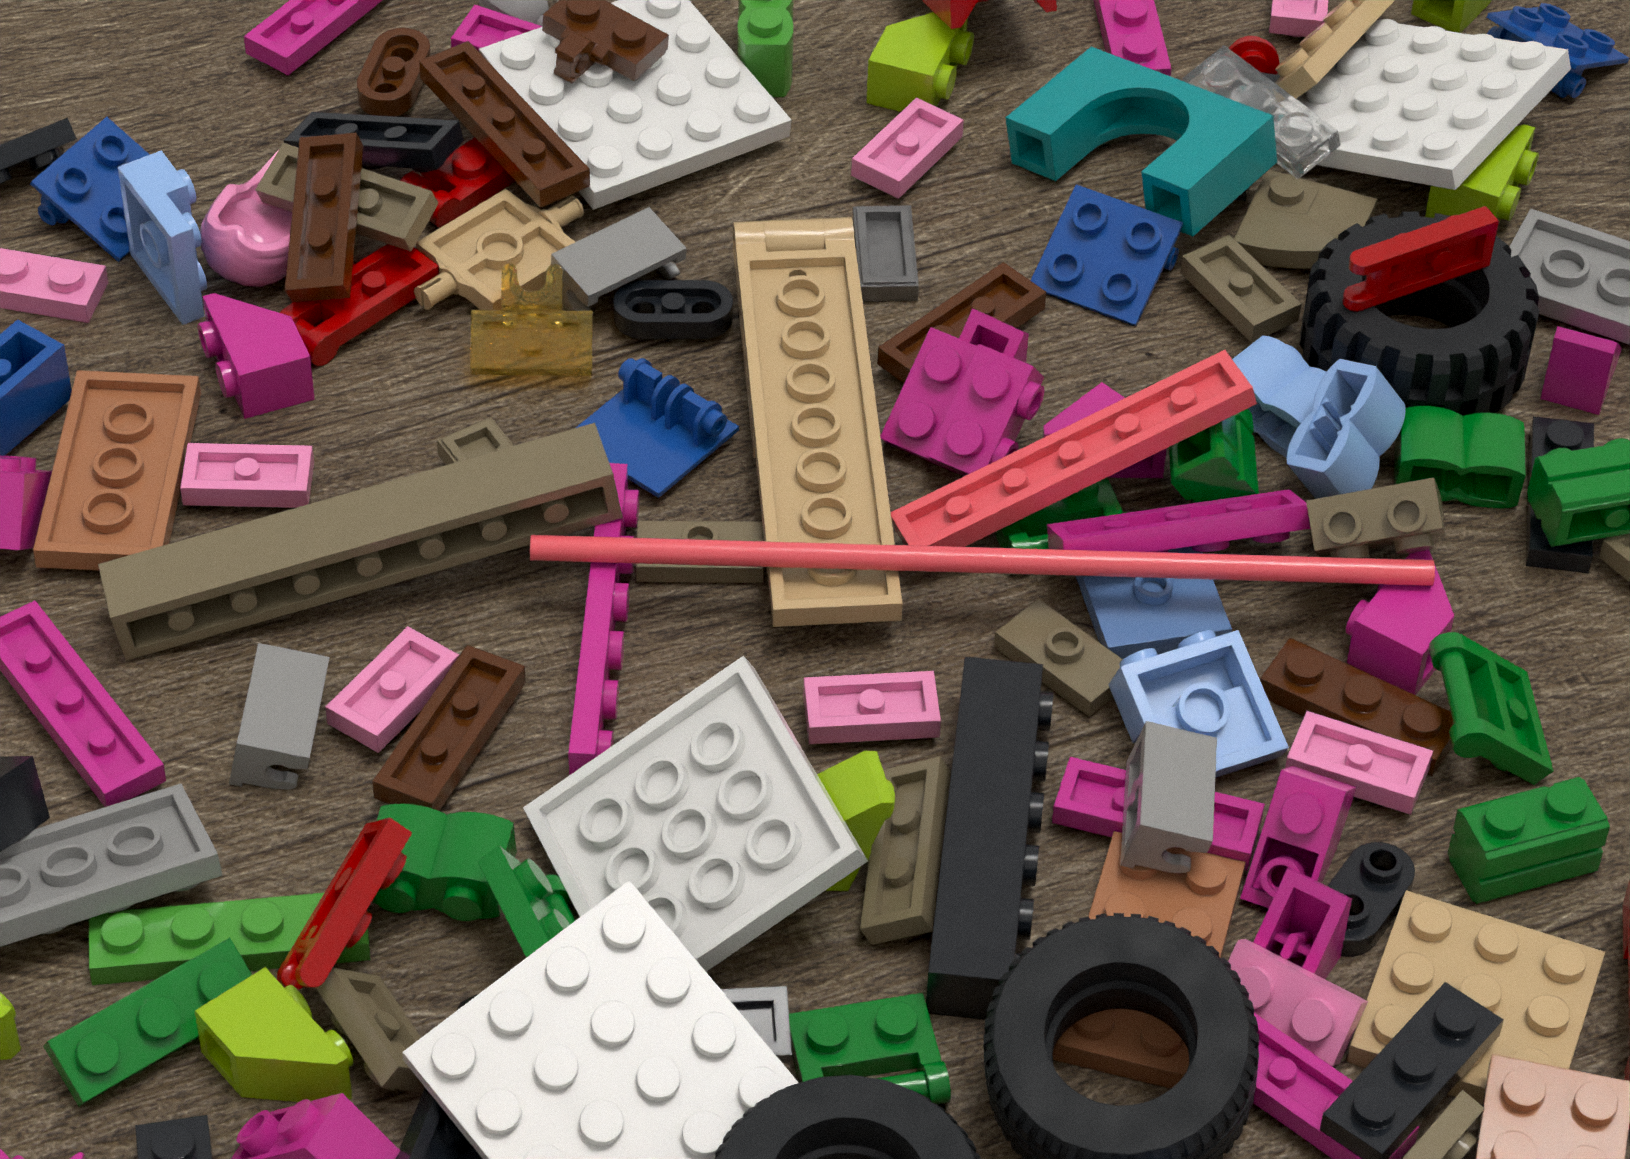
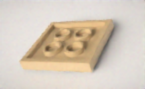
(1514, 971)

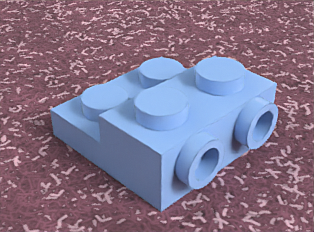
(164, 232)
(1204, 690)

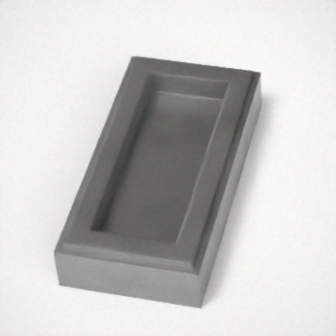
(886, 253)

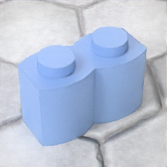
(1282, 389)
(1349, 428)

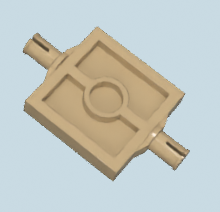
(486, 239)

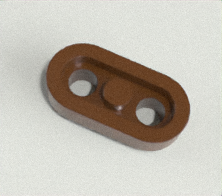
(392, 72)

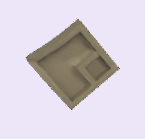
(1297, 218)

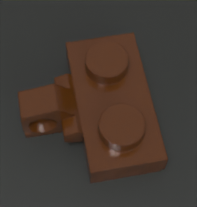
(601, 35)

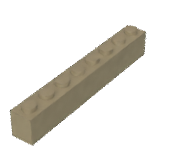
(359, 541)

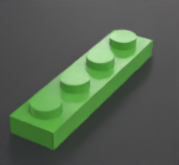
(159, 939)

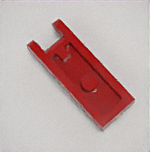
(1421, 258)
(342, 911)

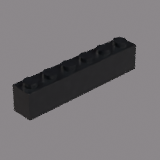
(986, 834)

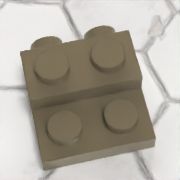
(1377, 517)

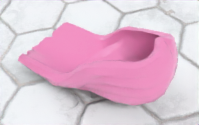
(246, 237)

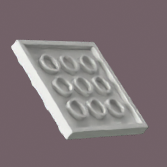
(1429, 100)
(670, 122)
(704, 818)
(599, 1049)

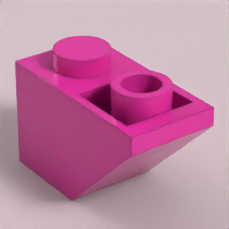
(257, 355)
(21, 501)
(1396, 629)
(1298, 831)
(314, 1130)

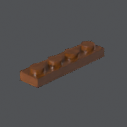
(504, 124)

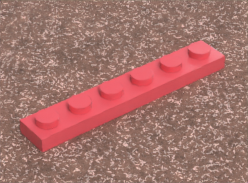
(1077, 455)

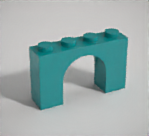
(1103, 97)

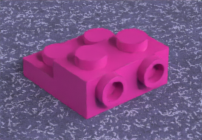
(963, 404)

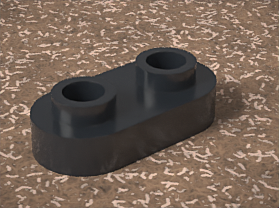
(673, 309)
(1373, 892)

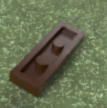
(324, 217)
(999, 293)
(1318, 683)
(450, 730)

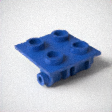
(1552, 28)
(87, 186)
(1107, 255)
(658, 427)

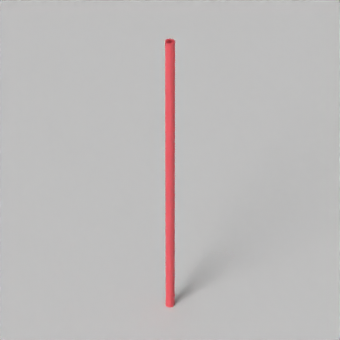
(982, 560)

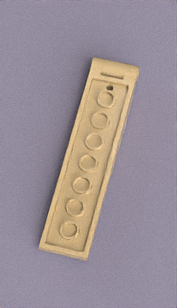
(813, 415)

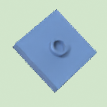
(1151, 612)

